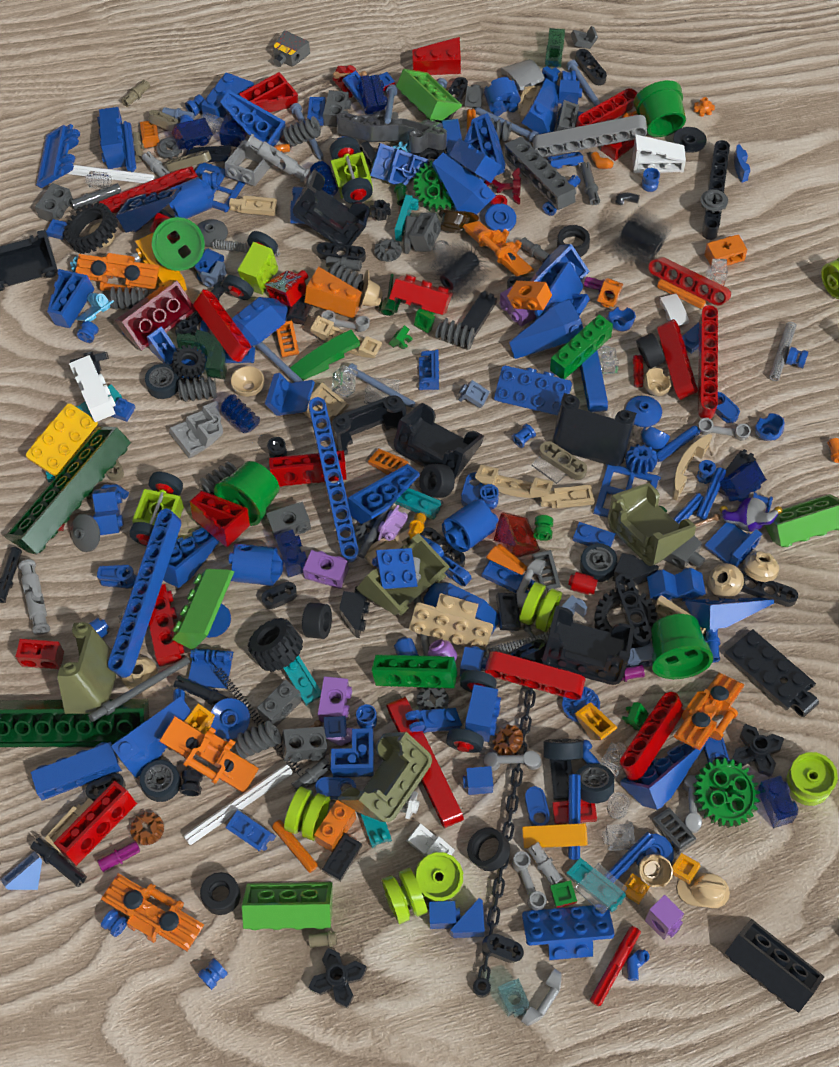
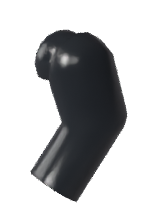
(628, 197)

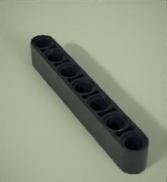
(716, 182)

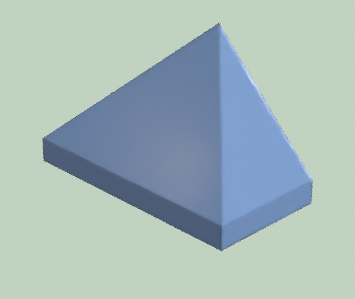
(25, 875)

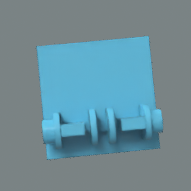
(99, 303)

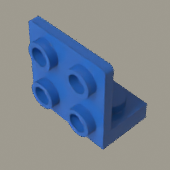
(288, 397)
(733, 544)

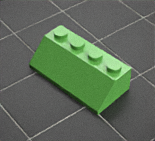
(427, 94)
(805, 521)
(201, 607)
(287, 905)

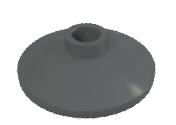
(212, 230)
(85, 533)

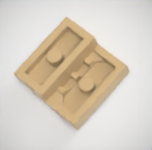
(334, 403)

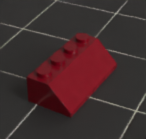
(161, 308)

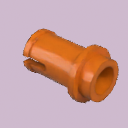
(834, 448)

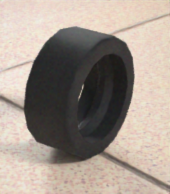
(575, 231)
(476, 842)

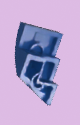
(395, 165)

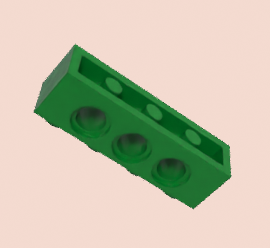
(581, 347)
(414, 671)

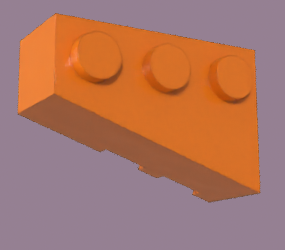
(332, 294)

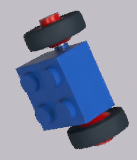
(481, 715)

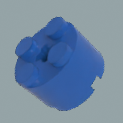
(502, 96)

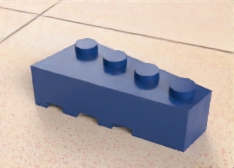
(111, 137)

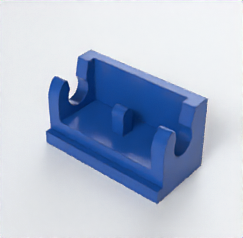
(429, 370)
(250, 831)

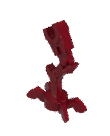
(515, 186)

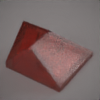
(516, 534)

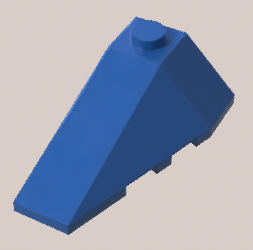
(463, 187)
(381, 494)

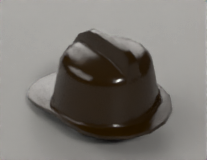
(454, 220)

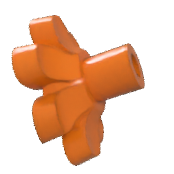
(703, 107)

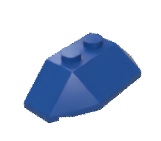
(485, 139)
(261, 319)
(484, 611)

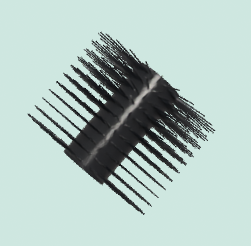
(642, 237)
(459, 269)

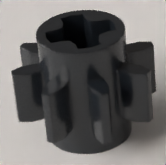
(380, 210)
(186, 327)

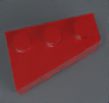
(438, 58)
(272, 94)
(421, 294)
(219, 517)

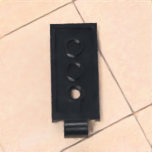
(767, 666)

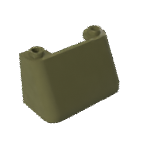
(645, 525)
(397, 599)
(89, 681)
(395, 779)

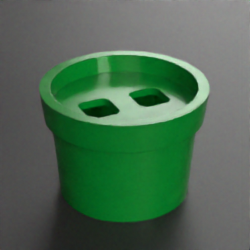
(661, 107)
(168, 254)
(250, 487)
(679, 647)

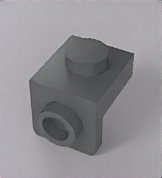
(584, 39)
(474, 96)

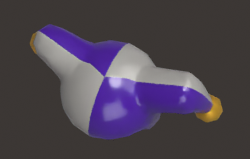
(750, 514)

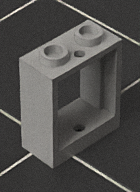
(242, 174)

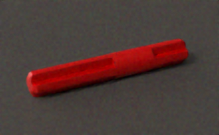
(615, 965)

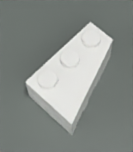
(657, 154)
(92, 388)

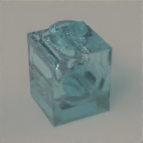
(513, 988)

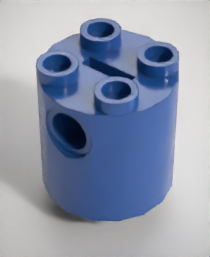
(193, 198)
(469, 525)
(255, 564)

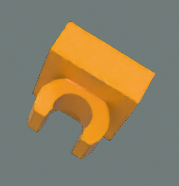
(685, 868)
(636, 888)

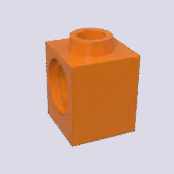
(613, 286)

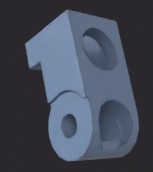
(641, 656)

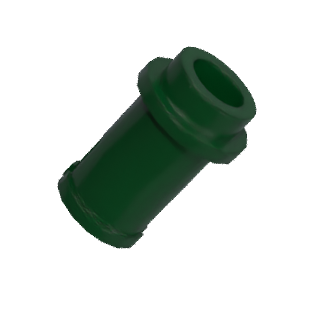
(400, 191)

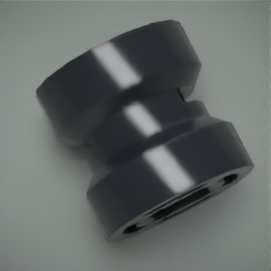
(277, 447)
(191, 783)

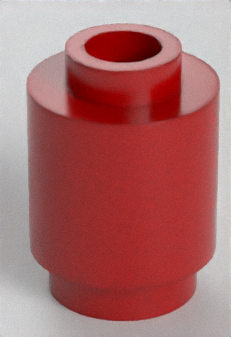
(583, 583)

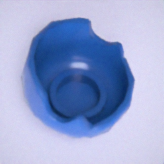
(621, 319)
(770, 427)
(654, 438)

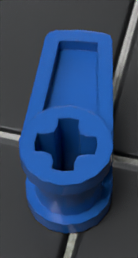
(116, 576)

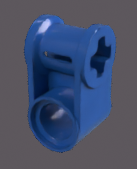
(208, 261)

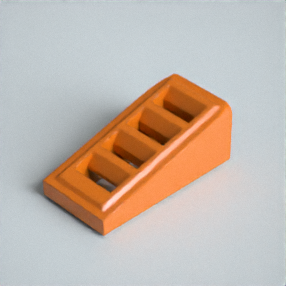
(149, 136)
(287, 326)
(400, 462)
(504, 557)

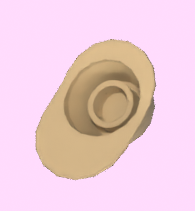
(370, 292)
(704, 891)

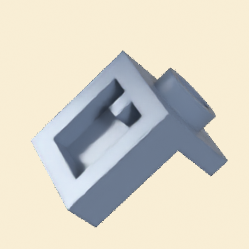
(217, 274)
(474, 393)
(576, 605)

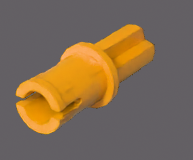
(416, 525)

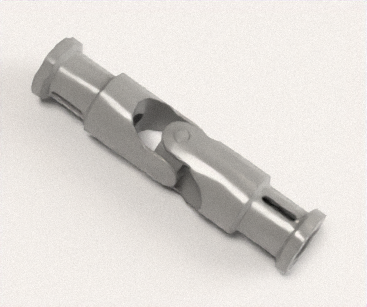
(274, 156)
(33, 594)

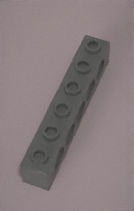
(540, 173)

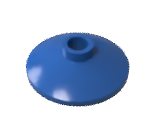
(645, 417)
(223, 710)

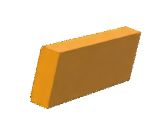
(555, 835)

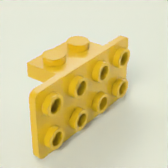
(61, 439)

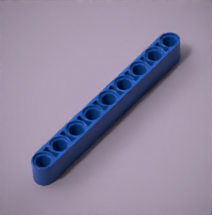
(333, 470)
(144, 593)

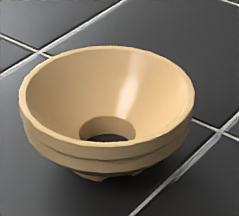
(245, 376)
(761, 570)
(731, 586)
(149, 670)

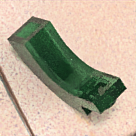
(554, 49)
(216, 360)

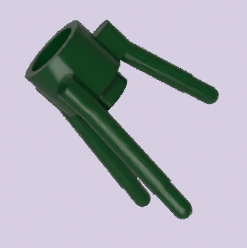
(388, 306)

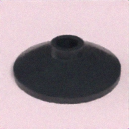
(691, 138)

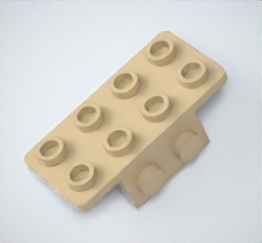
(452, 621)

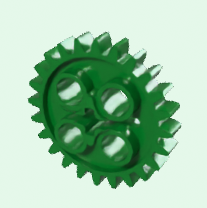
(424, 186)
(724, 811)

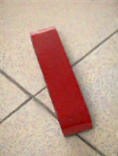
(609, 109)
(697, 279)
(221, 325)
(677, 359)
(535, 675)
(652, 736)

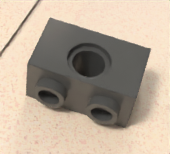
(295, 513)
(280, 703)

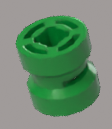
(543, 527)

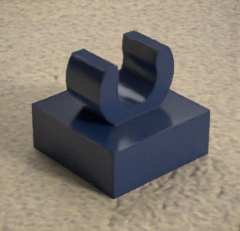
(335, 726)

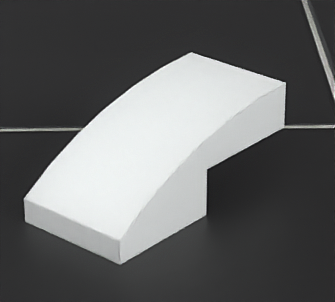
(674, 309)
(427, 842)

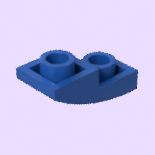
(741, 167)

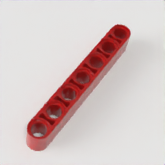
(708, 352)
(434, 779)

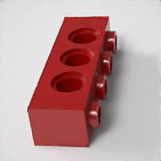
(303, 469)
(171, 652)
(95, 823)

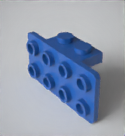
(566, 286)
(531, 389)
(567, 930)

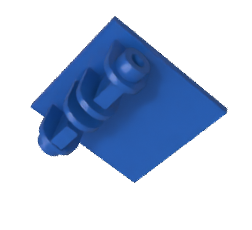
(396, 568)
(203, 670)

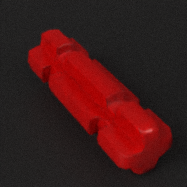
(638, 370)

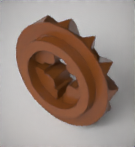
(515, 740)
(145, 837)

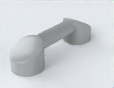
(360, 325)
(740, 433)
(535, 567)
(530, 758)
(693, 819)
(520, 863)
(533, 1015)

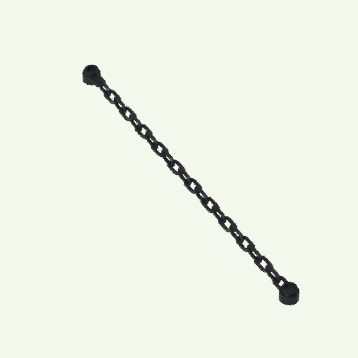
(483, 993)

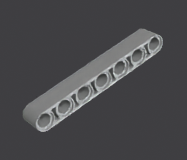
(590, 135)

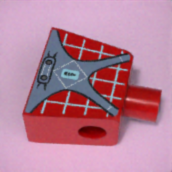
(287, 287)

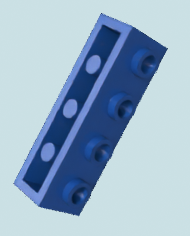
(75, 771)

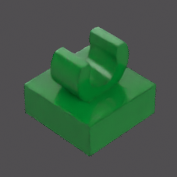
(424, 320)
(399, 338)
(636, 716)

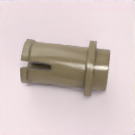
(323, 939)

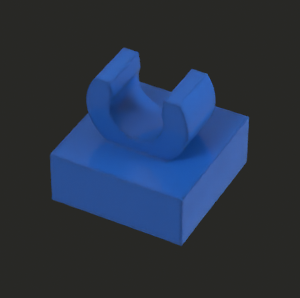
(551, 74)
(123, 409)

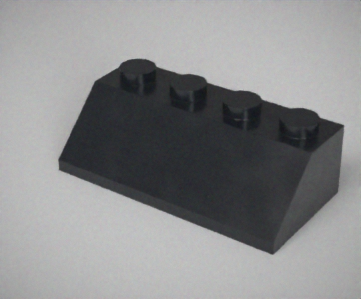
(774, 965)

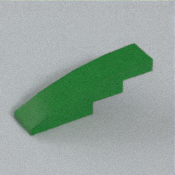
(327, 353)

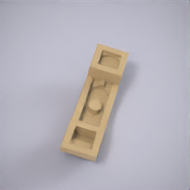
(326, 331)
(696, 449)
(512, 486)

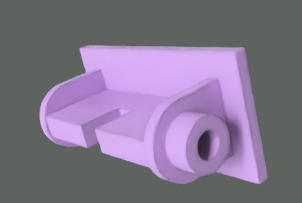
(388, 528)

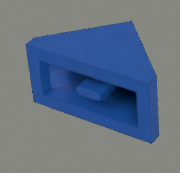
(161, 345)
(471, 923)

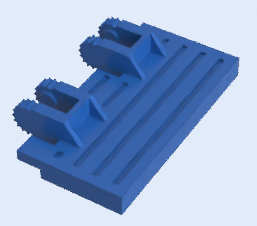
(55, 156)

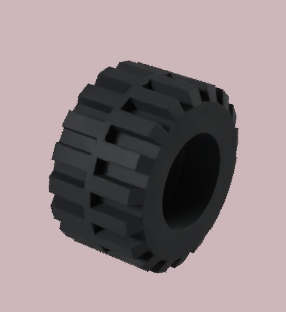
(275, 644)

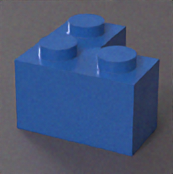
(356, 760)

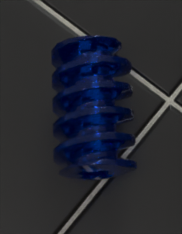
(324, 169)
(239, 414)

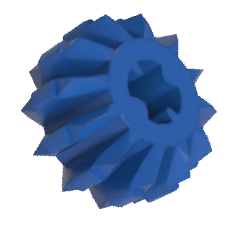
(641, 459)

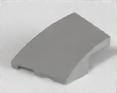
(524, 74)
(198, 430)

